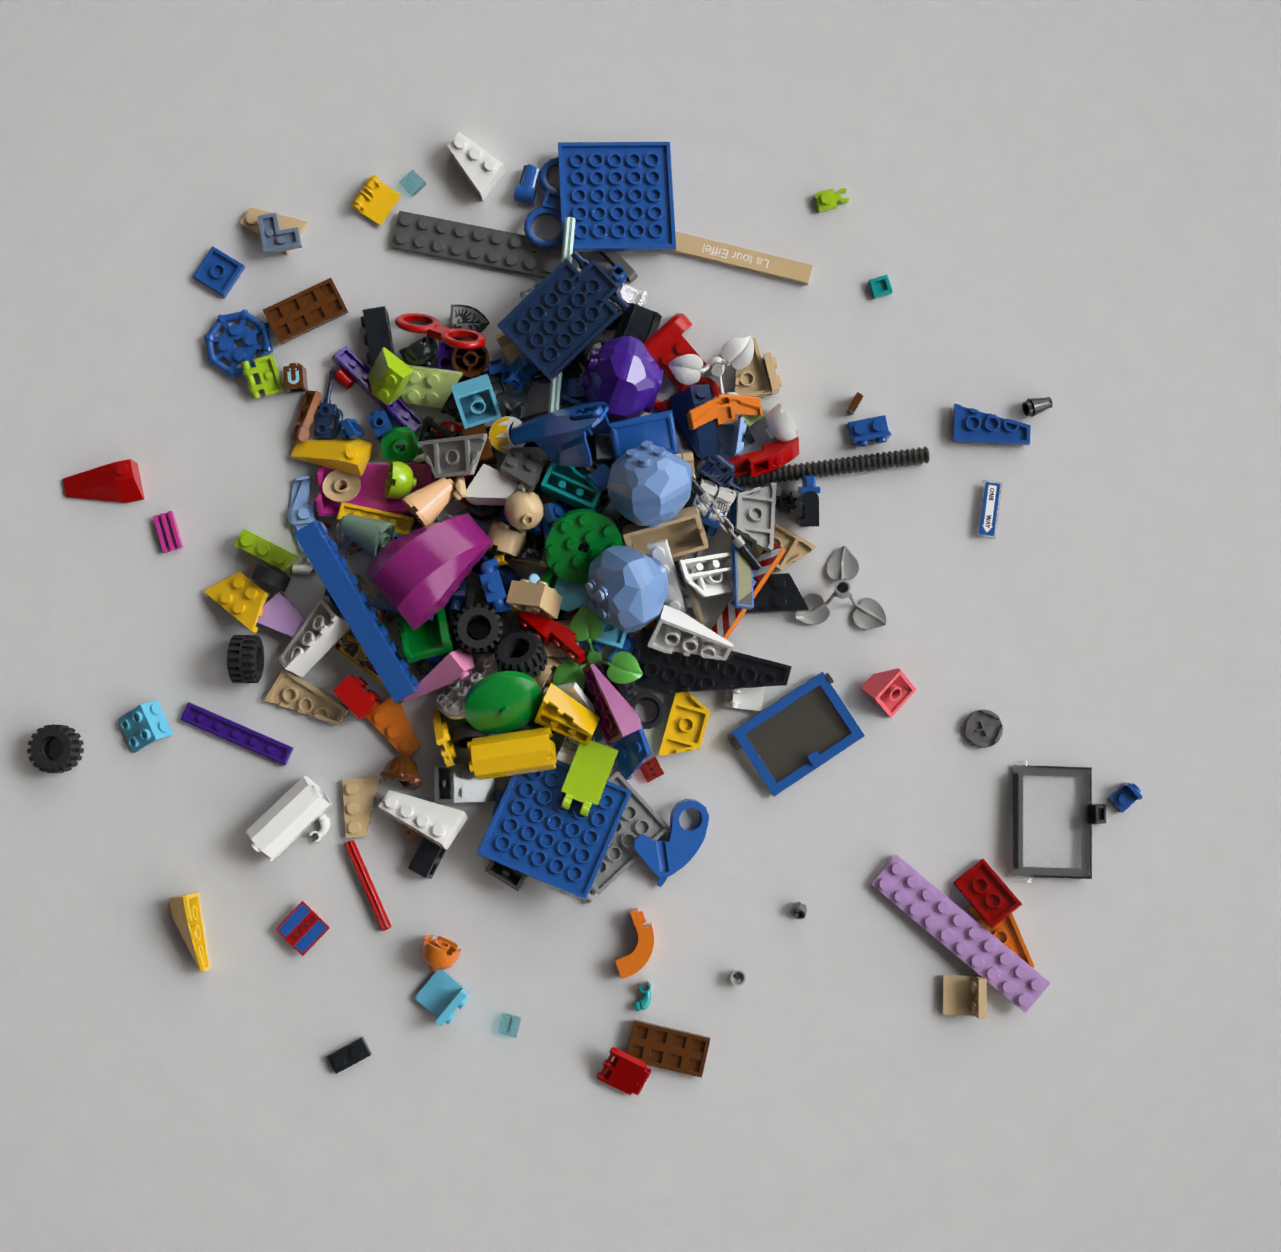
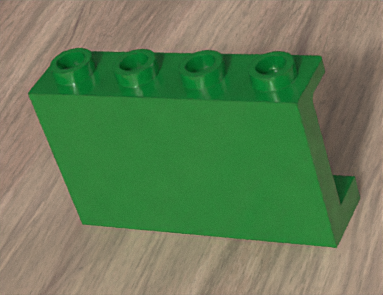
(427, 640)

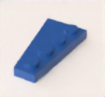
(985, 428)

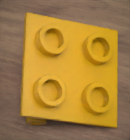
(375, 200)

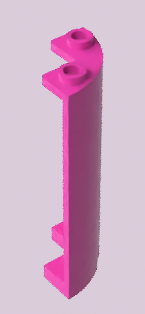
(372, 489)

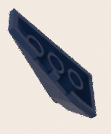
(703, 438)

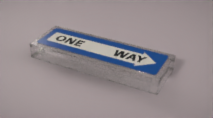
(989, 509)

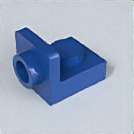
(1125, 796)

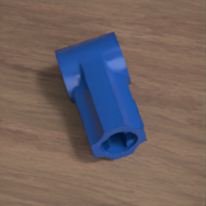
(526, 189)

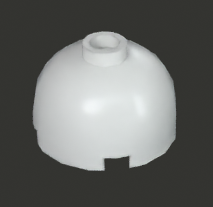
(780, 425)

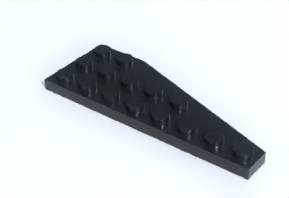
(694, 673)

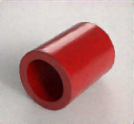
(344, 379)

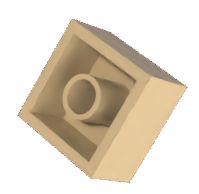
(534, 598)

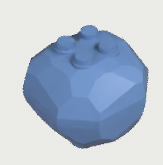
(649, 484)
(626, 587)

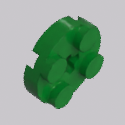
(399, 435)

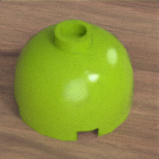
(399, 480)

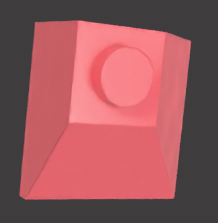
(889, 690)

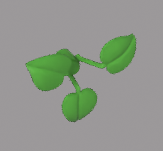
(588, 626)

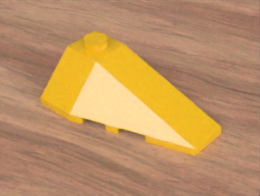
(338, 454)

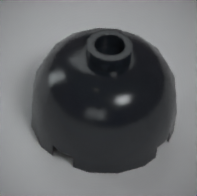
(420, 352)

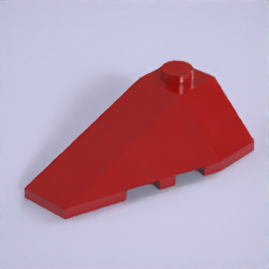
(110, 482)

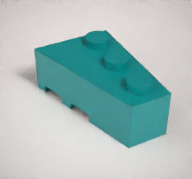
(570, 487)

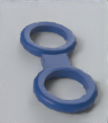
(550, 207)

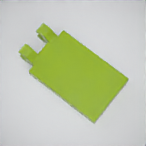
(588, 775)

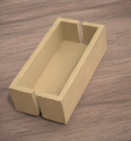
(683, 532)

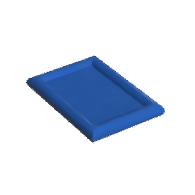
(652, 427)

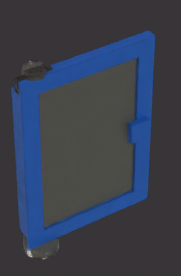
(797, 733)

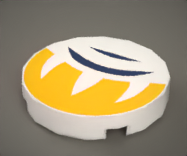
(501, 434)

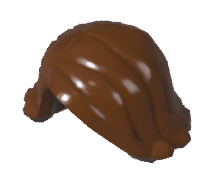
(403, 770)

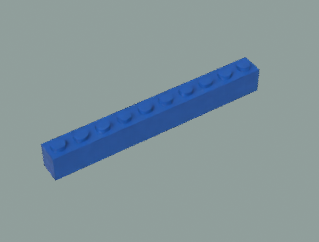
(356, 610)

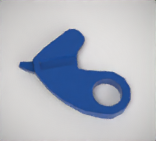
(682, 844)

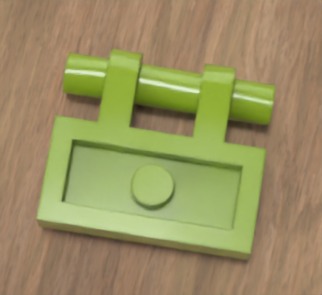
(268, 374)

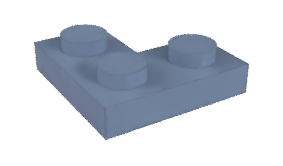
(277, 240)

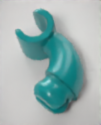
(644, 1002)

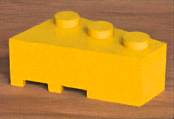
(566, 716)

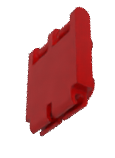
(624, 1072)

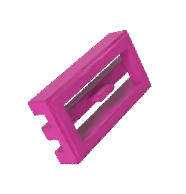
(163, 516)

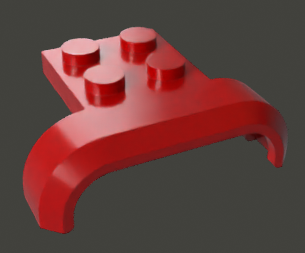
(669, 343)

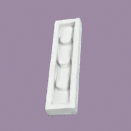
(661, 551)

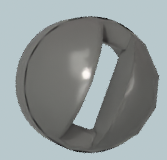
(798, 914)

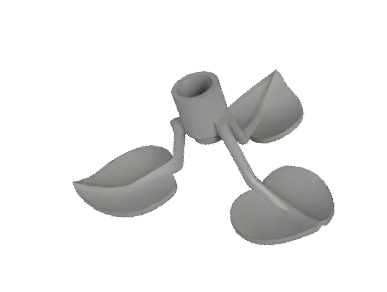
(843, 566)

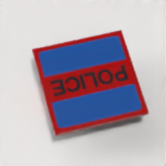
(302, 928)

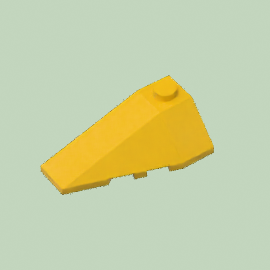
(188, 918)

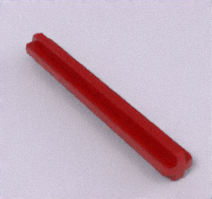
(367, 885)

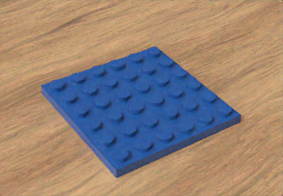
(617, 195)
(548, 841)

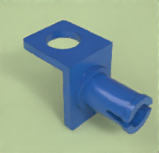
(600, 477)

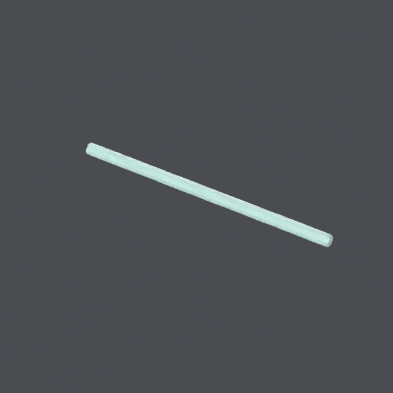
(567, 250)

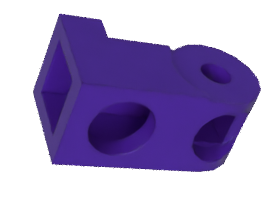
(444, 357)

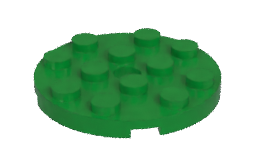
(566, 536)

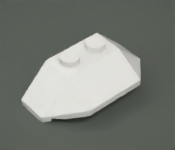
(709, 574)

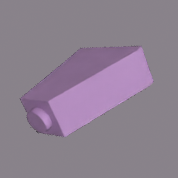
(282, 615)

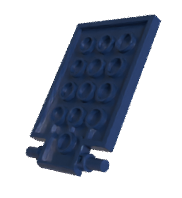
(563, 315)

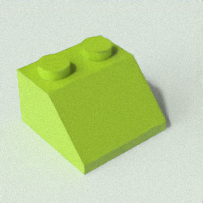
(389, 377)

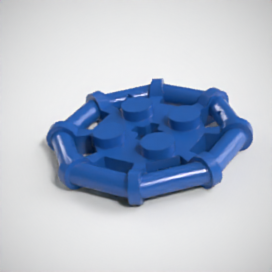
(235, 333)

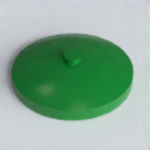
(502, 702)

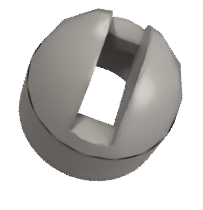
(740, 975)

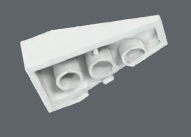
(683, 634)

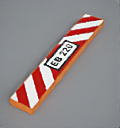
(731, 616)

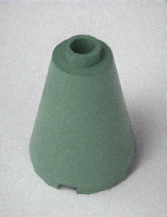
(368, 533)

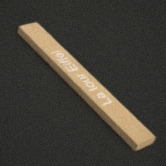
(742, 258)

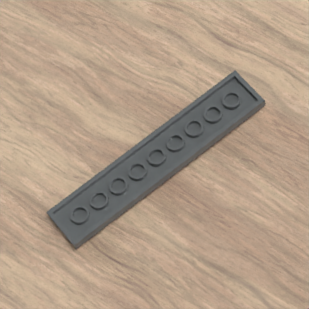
(474, 245)

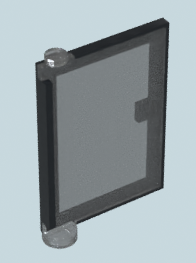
(1051, 822)

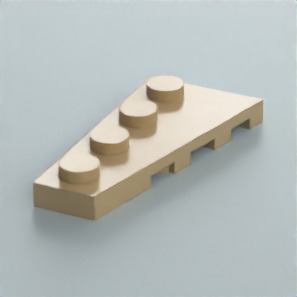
(298, 694)

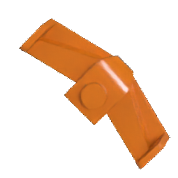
(723, 409)

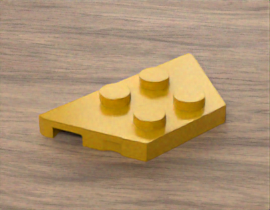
(240, 598)
(685, 725)
(443, 738)

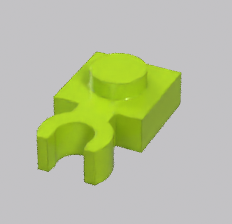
(828, 200)

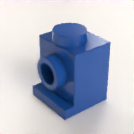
(378, 430)

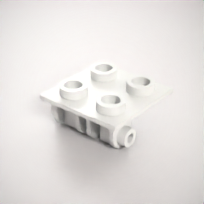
(744, 698)

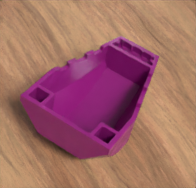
(428, 566)

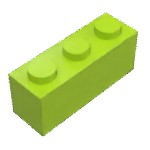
(266, 551)

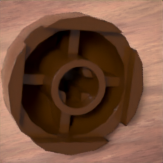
(470, 361)

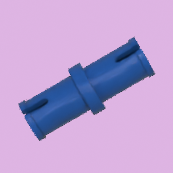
(618, 275)

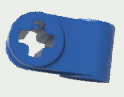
(517, 373)

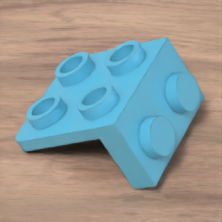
(145, 725)
(442, 996)

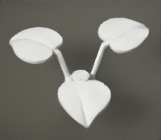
(735, 351)

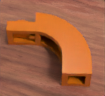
(639, 956)

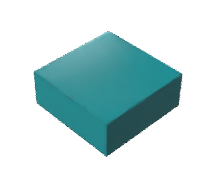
(880, 286)

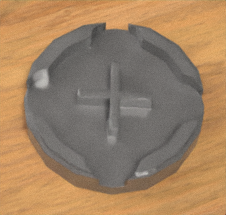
(983, 728)

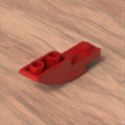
(766, 460)
(552, 631)

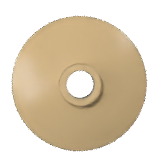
(335, 481)

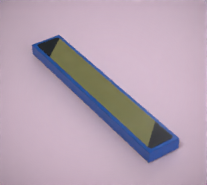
(742, 571)

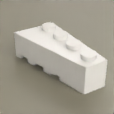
(314, 638)
(426, 818)

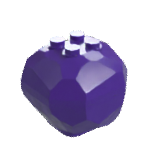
(623, 377)

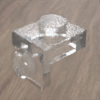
(632, 295)

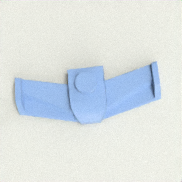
(300, 511)

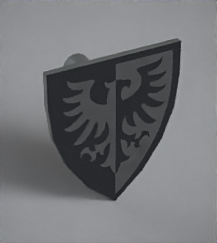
(467, 318)

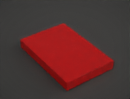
(987, 893)

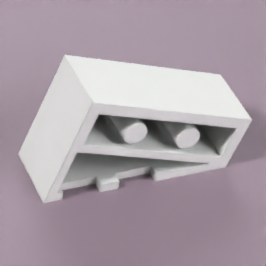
(477, 164)

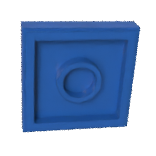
(218, 272)

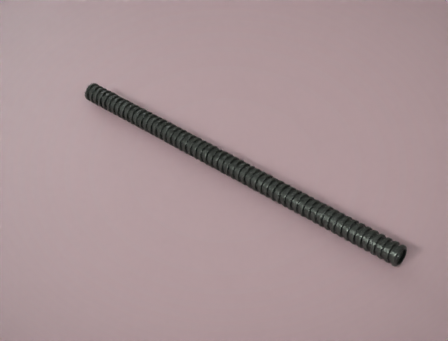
(826, 467)

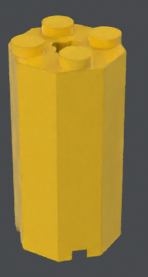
(512, 753)

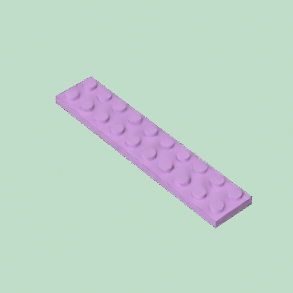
(960, 933)

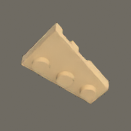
(358, 804)

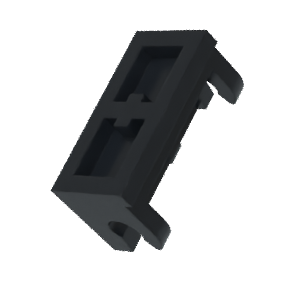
(427, 858)

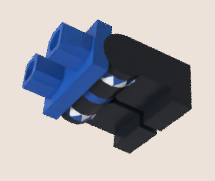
(810, 502)

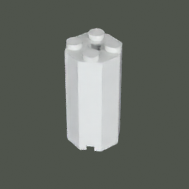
(288, 818)

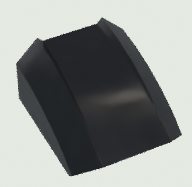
(637, 322)

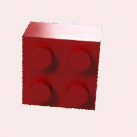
(357, 696)

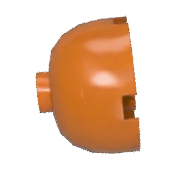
(439, 953)

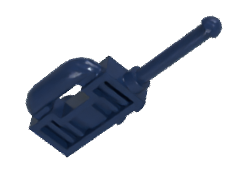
(325, 414)
(722, 476)

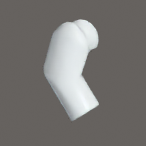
(307, 568)

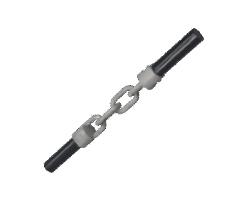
(705, 498)

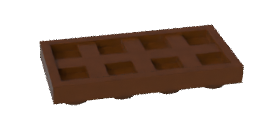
(305, 311)
(668, 1048)

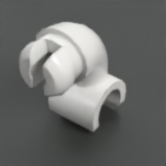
(324, 827)

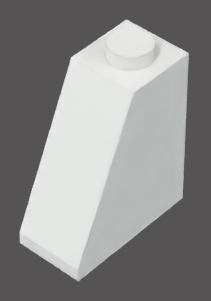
(490, 487)

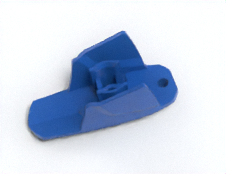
(564, 433)

